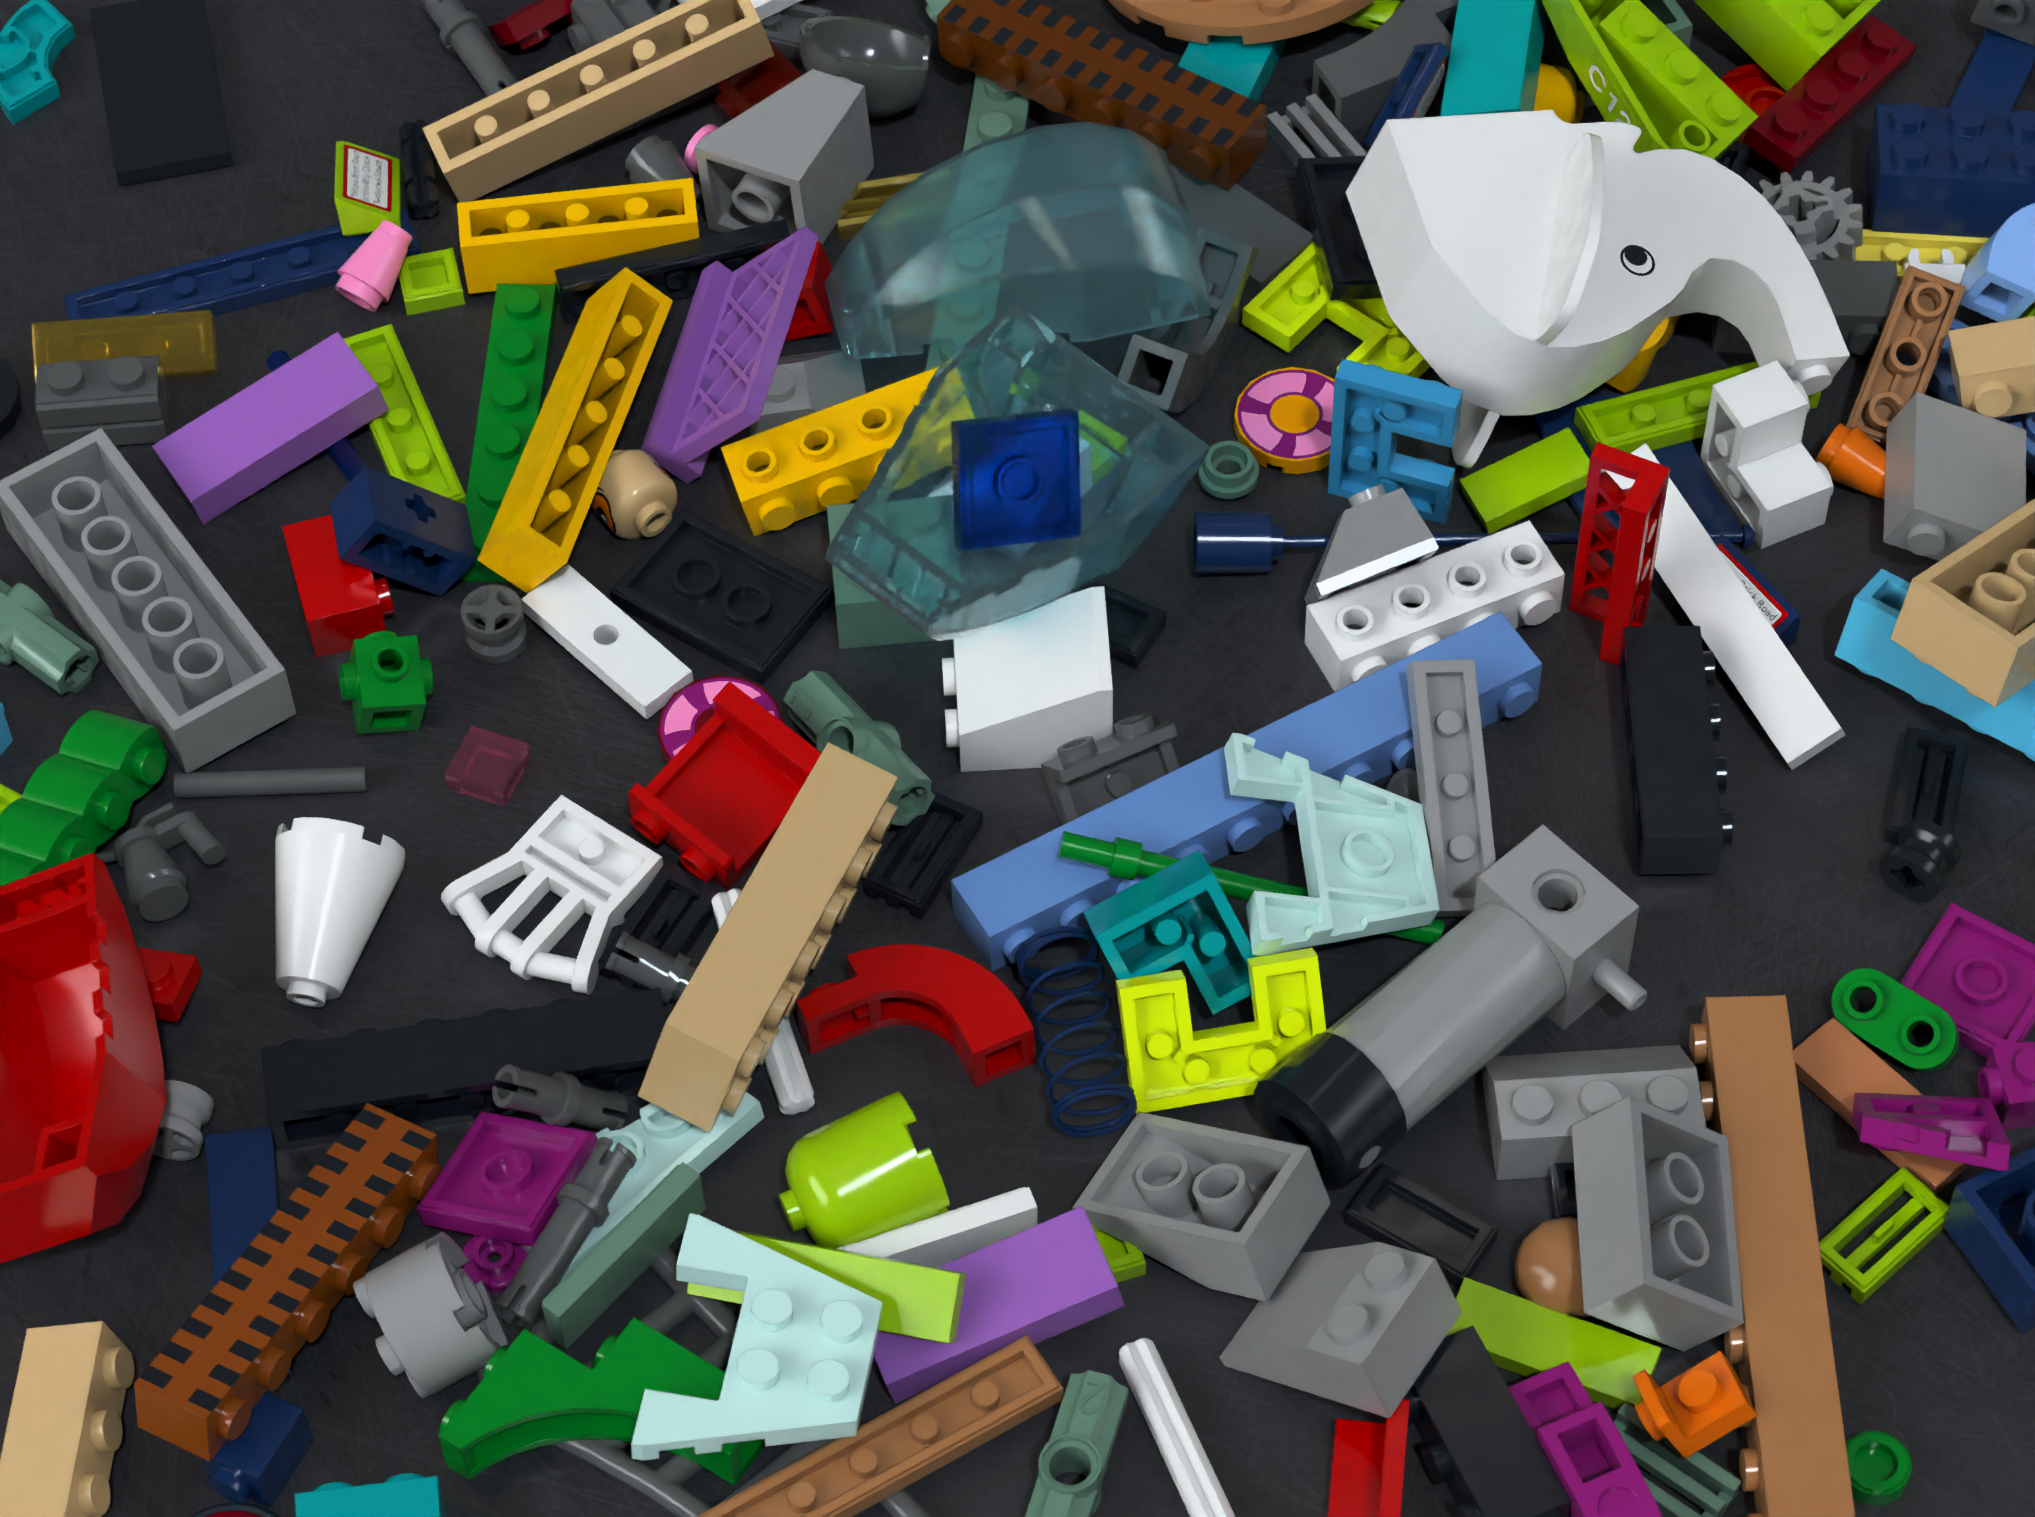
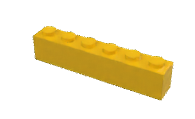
(575, 431)

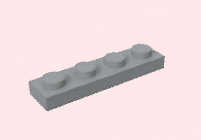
(1451, 778)

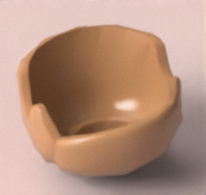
(1551, 1267)

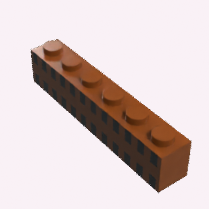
(286, 1283)

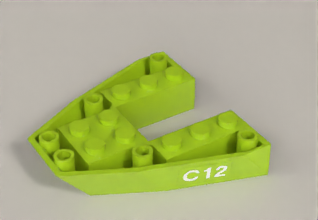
(1655, 82)

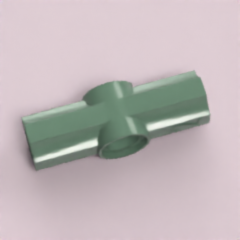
(41, 642)
(834, 717)
(1079, 1444)

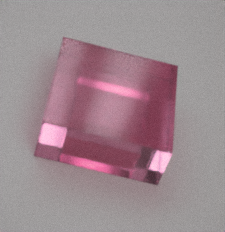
(488, 766)

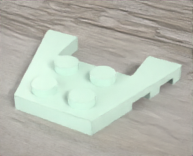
(1359, 852)
(794, 1357)

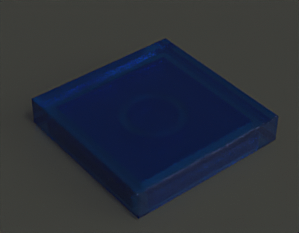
(1016, 479)

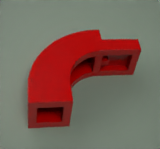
(926, 991)

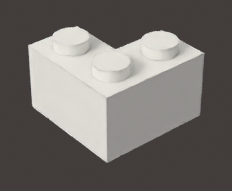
(1758, 454)

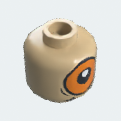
(634, 494)

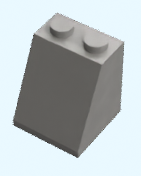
(788, 157)

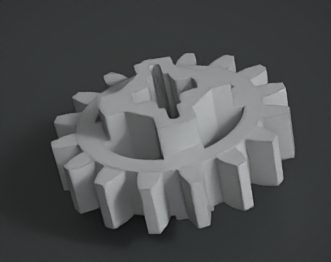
(1818, 217)

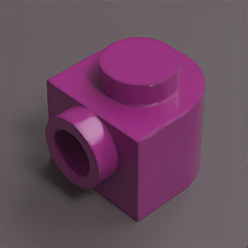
(2010, 1083)

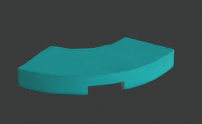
(27, 54)

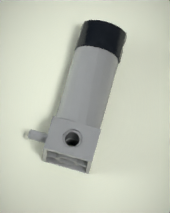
(1539, 944)

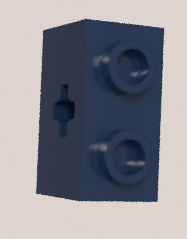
(403, 531)

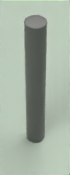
(271, 782)

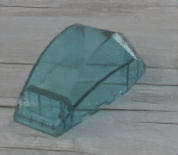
(1055, 217)
(903, 525)

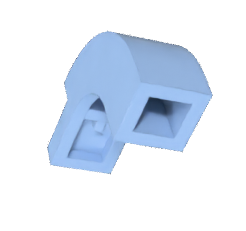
(2003, 270)

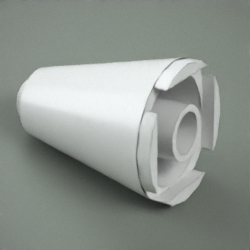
(327, 903)

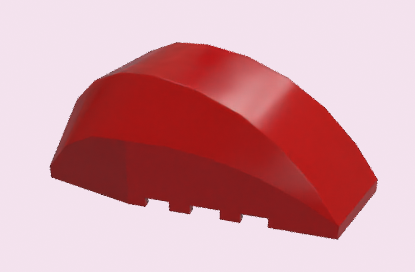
(74, 1059)

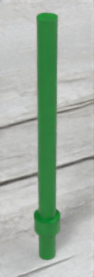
(1127, 859)

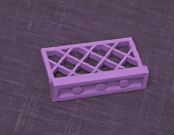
(727, 354)

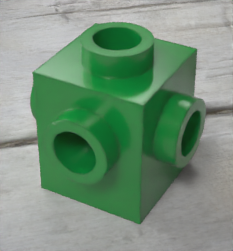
(386, 683)

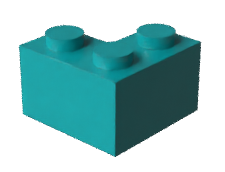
(1175, 919)

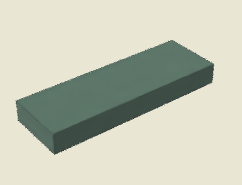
(622, 1255)

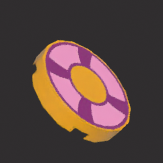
(1287, 419)

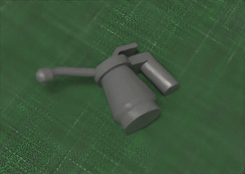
(151, 876)

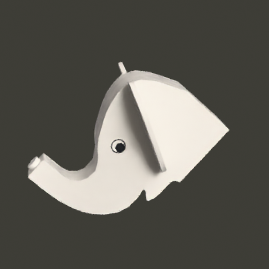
(1551, 251)

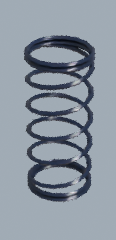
(1091, 1089)

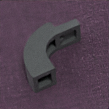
(1180, 358)

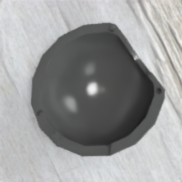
(870, 53)

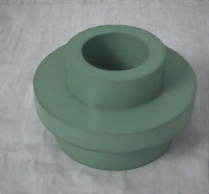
(1229, 458)

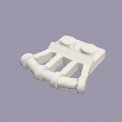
(577, 859)

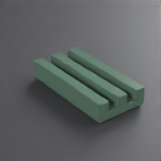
(1696, 1465)

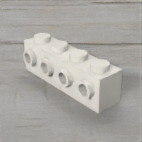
(1432, 600)

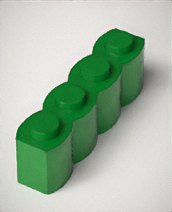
(80, 794)

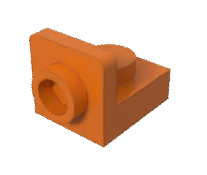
(1694, 1405)

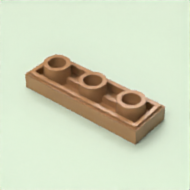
(1914, 325)

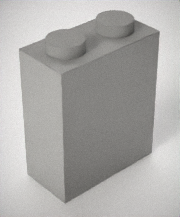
(1949, 476)

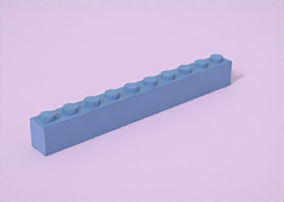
(1350, 732)

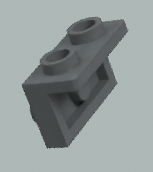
(1105, 769)

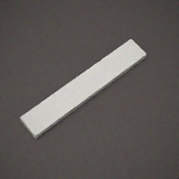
(1738, 632)

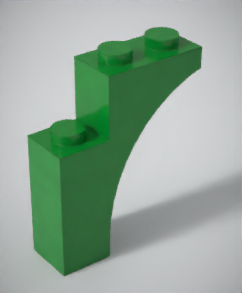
(545, 1397)

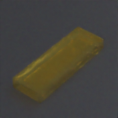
(180, 339)

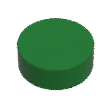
(1877, 1467)

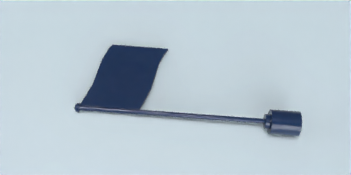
(1250, 541)

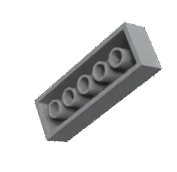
(145, 600)

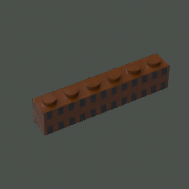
(1106, 82)

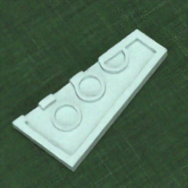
(659, 1145)

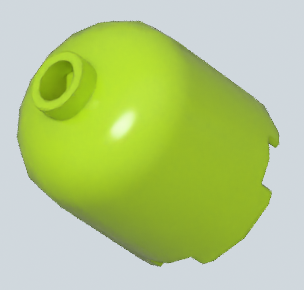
(861, 1176)

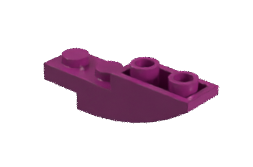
(1583, 1446)

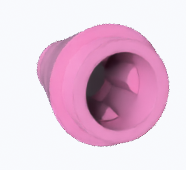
(374, 267)

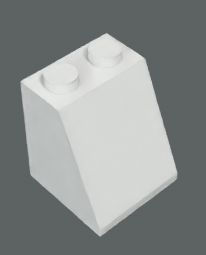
(1031, 684)

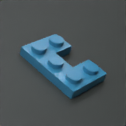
(1367, 417)

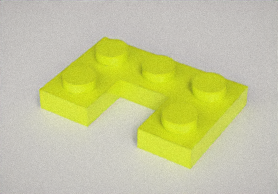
(1300, 301)
(1182, 1067)

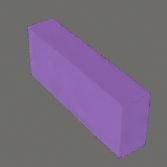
(270, 427)
(1012, 1289)

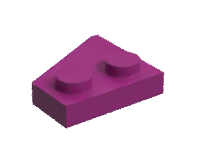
(1933, 1126)

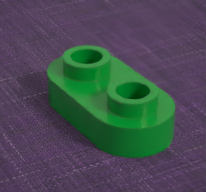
(1894, 1018)

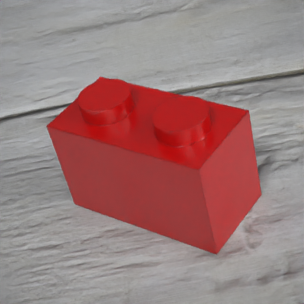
(336, 596)

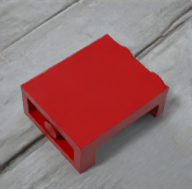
(725, 789)

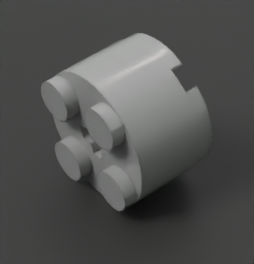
(431, 1315)

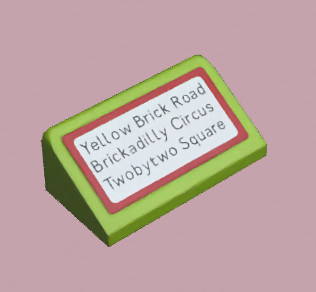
(366, 188)

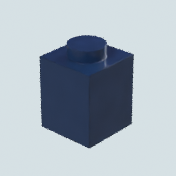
(263, 1455)

